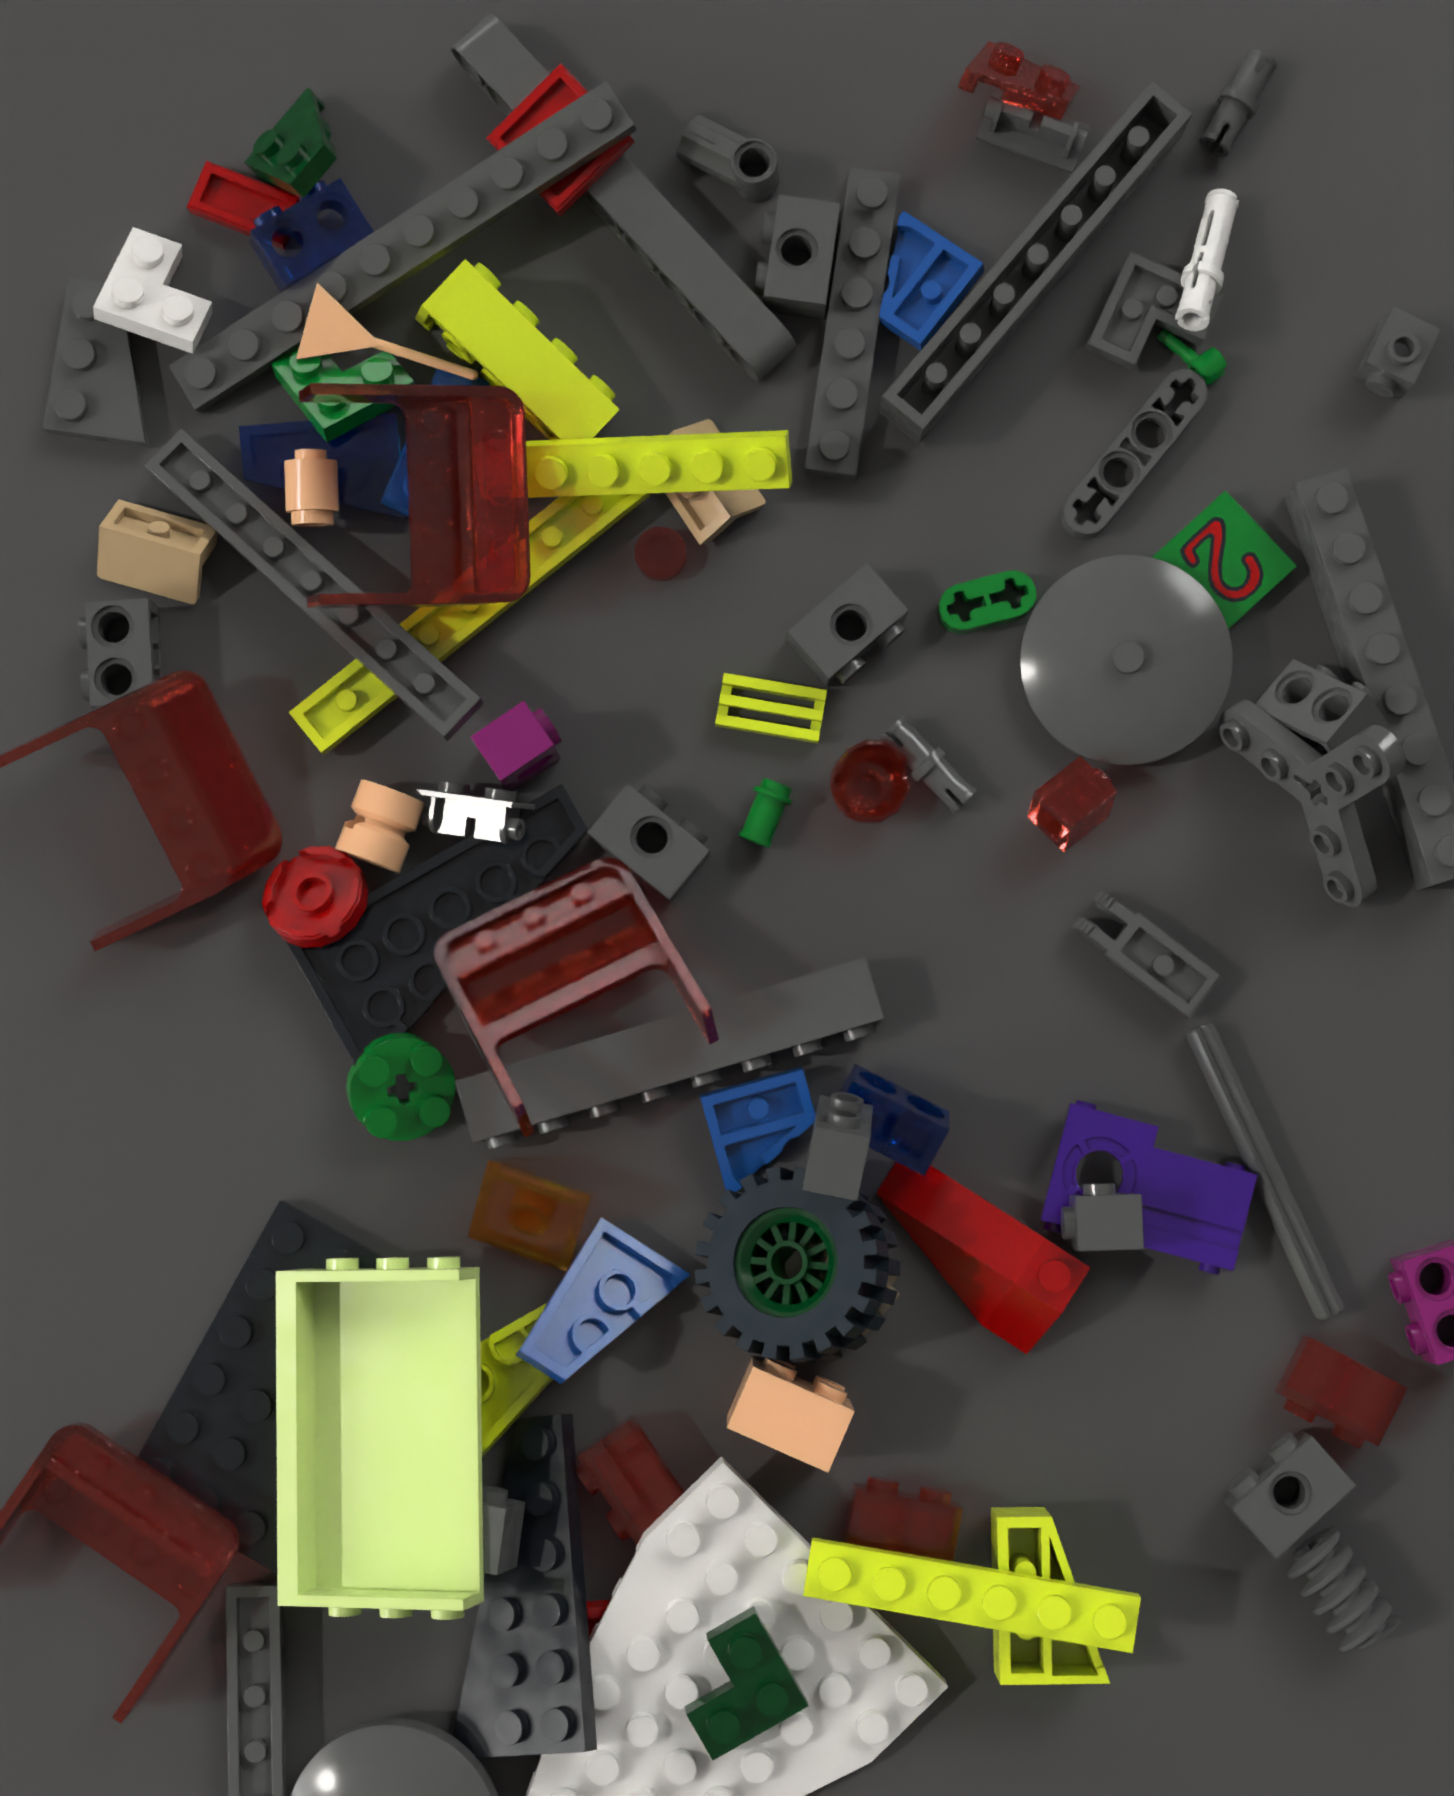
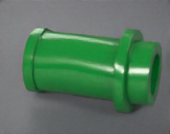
(765, 812)

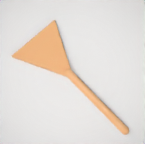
(335, 330)

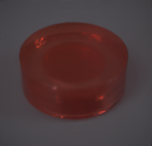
(660, 553)

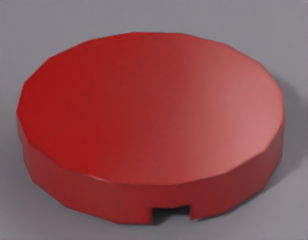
(315, 897)

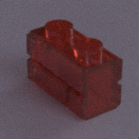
(629, 1477)

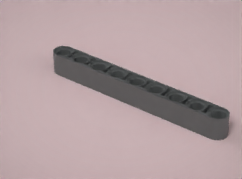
(642, 217)

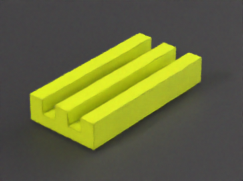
(727, 700)

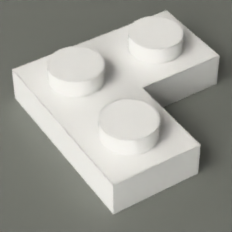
(140, 296)

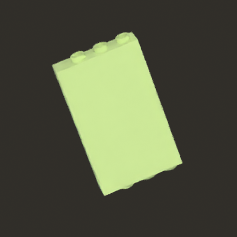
(379, 1438)

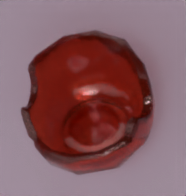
(870, 781)

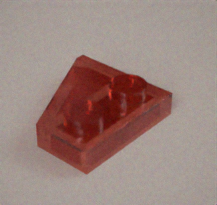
(1022, 81)

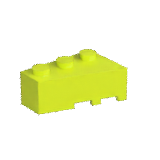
(1029, 1544)

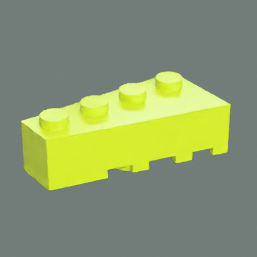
(516, 355)

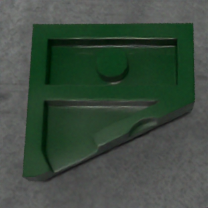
(296, 148)

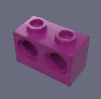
(1424, 1307)

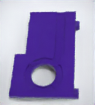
(1186, 1202)

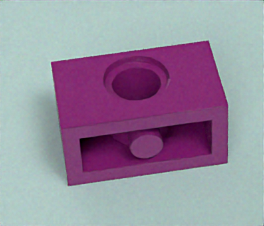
(518, 745)

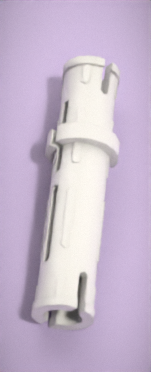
(1203, 274)

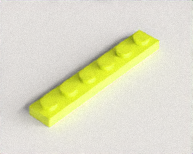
(659, 464)
(972, 1595)

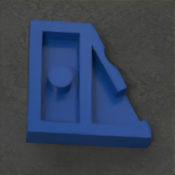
(924, 281)
(756, 1121)

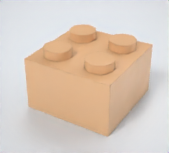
(791, 1412)

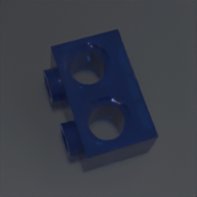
(301, 223)
(902, 1122)

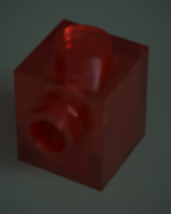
(1072, 803)

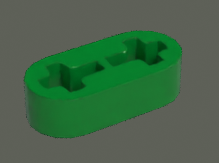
(982, 590)

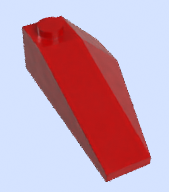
(993, 1262)

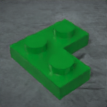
(338, 418)

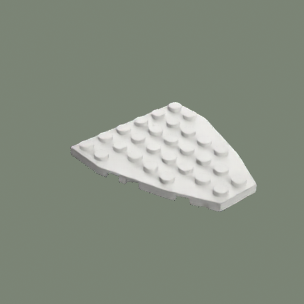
(651, 1657)

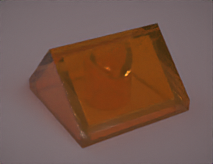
(530, 1214)

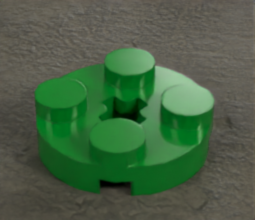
(376, 1070)

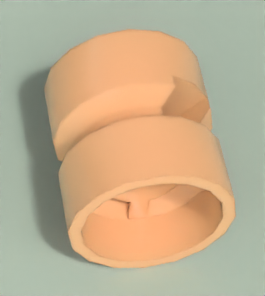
(380, 825)

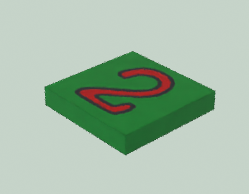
(1228, 557)

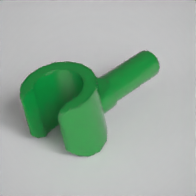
(1207, 365)

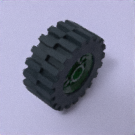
(823, 1320)

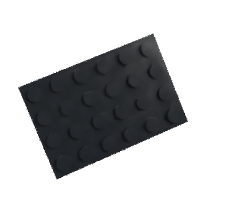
(222, 1417)

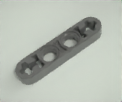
(1133, 454)

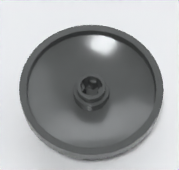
(1126, 660)
(394, 1760)

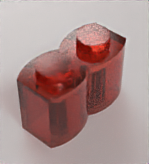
(1339, 1391)
(903, 1521)

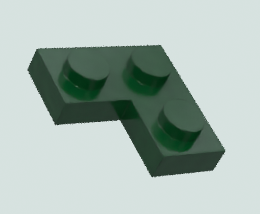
(759, 1687)

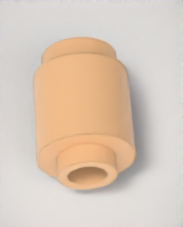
(311, 488)

